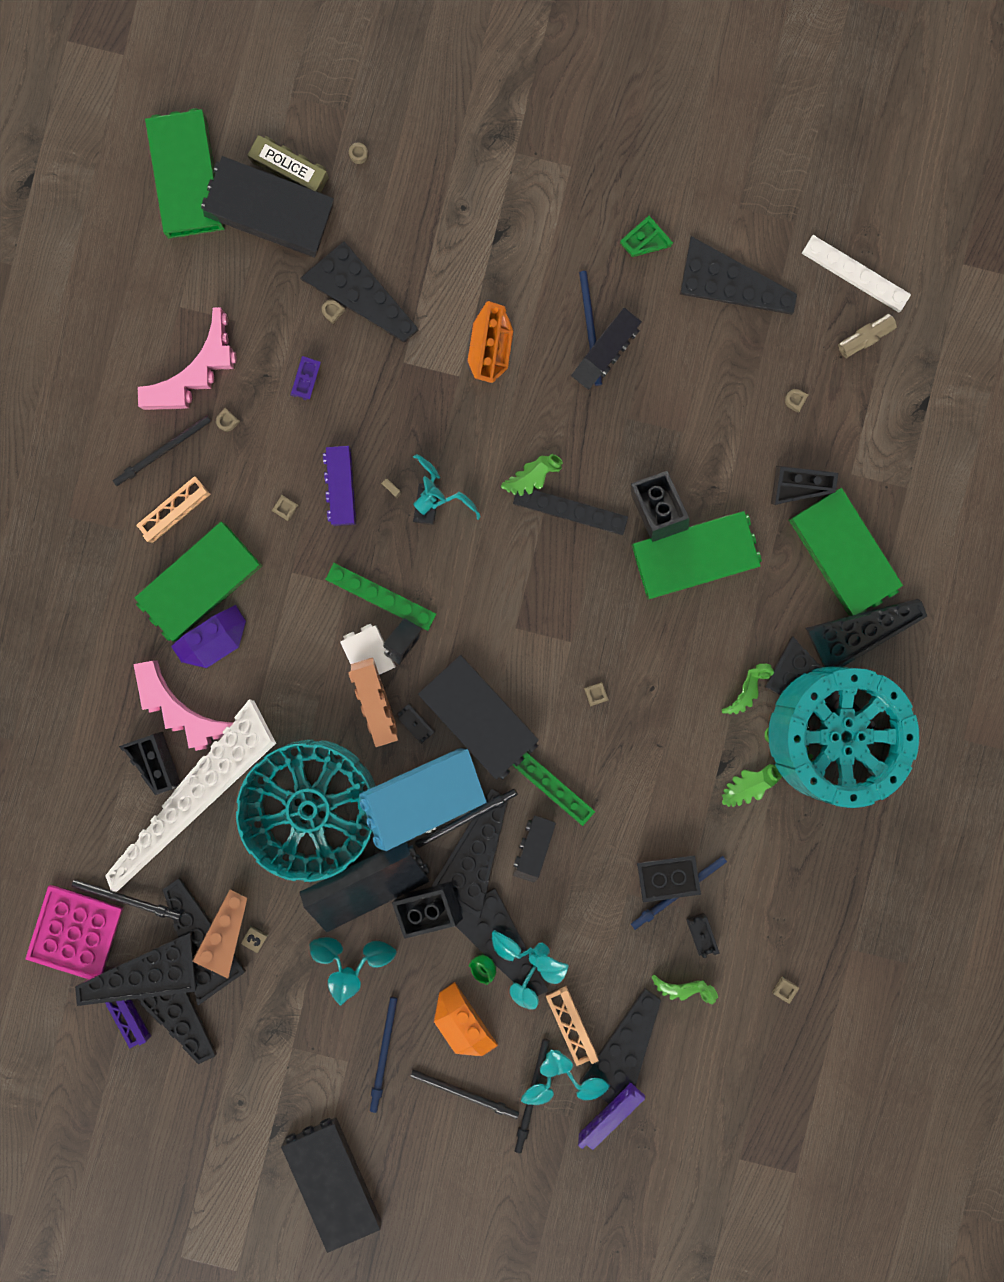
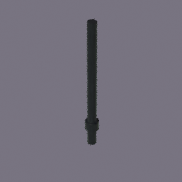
(131, 472)
(497, 801)
(161, 910)
(499, 1108)
(523, 1131)

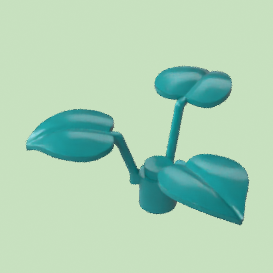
(427, 498)
(550, 969)
(345, 982)
(559, 1064)

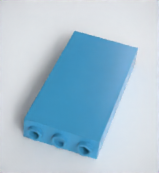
(422, 799)

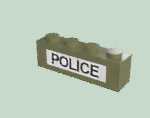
(287, 165)

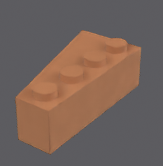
(374, 702)
(221, 939)

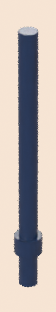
(588, 314)
(648, 915)
(377, 1090)

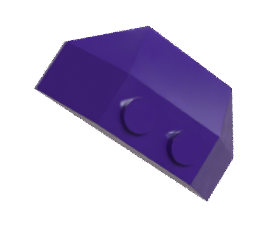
(212, 639)

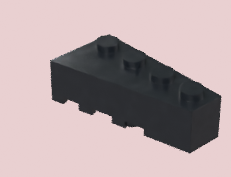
(607, 348)

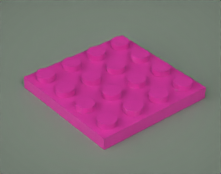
(74, 933)

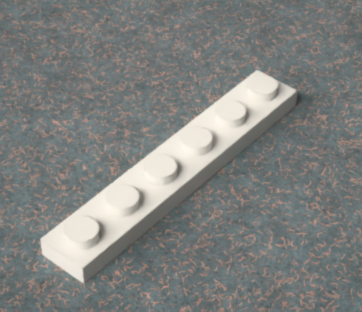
(856, 273)

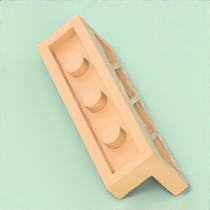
(176, 513)
(579, 1026)

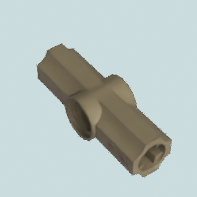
(867, 335)

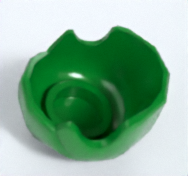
(483, 969)

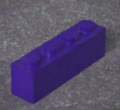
(340, 484)

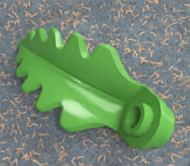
(533, 475)
(750, 688)
(750, 785)
(686, 990)

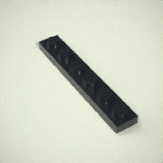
(572, 511)

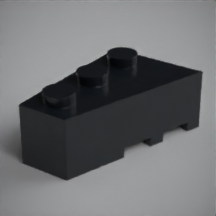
(800, 483)
(154, 762)
(533, 848)

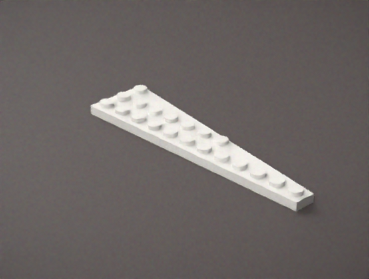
(227, 761)

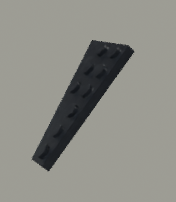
(353, 286)
(853, 636)
(794, 663)
(198, 923)
(480, 930)
(626, 1048)

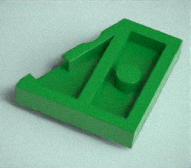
(645, 239)

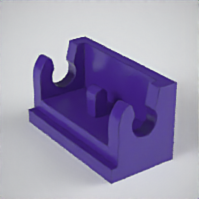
(305, 378)

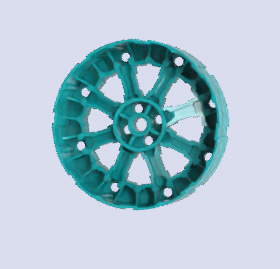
(792, 718)
(261, 841)

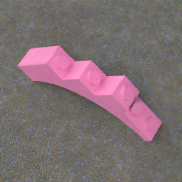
(198, 375)
(155, 693)

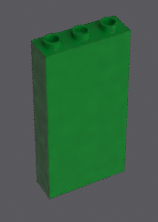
(182, 171)
(846, 553)
(697, 555)
(197, 582)

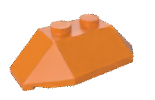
(490, 343)
(461, 1024)

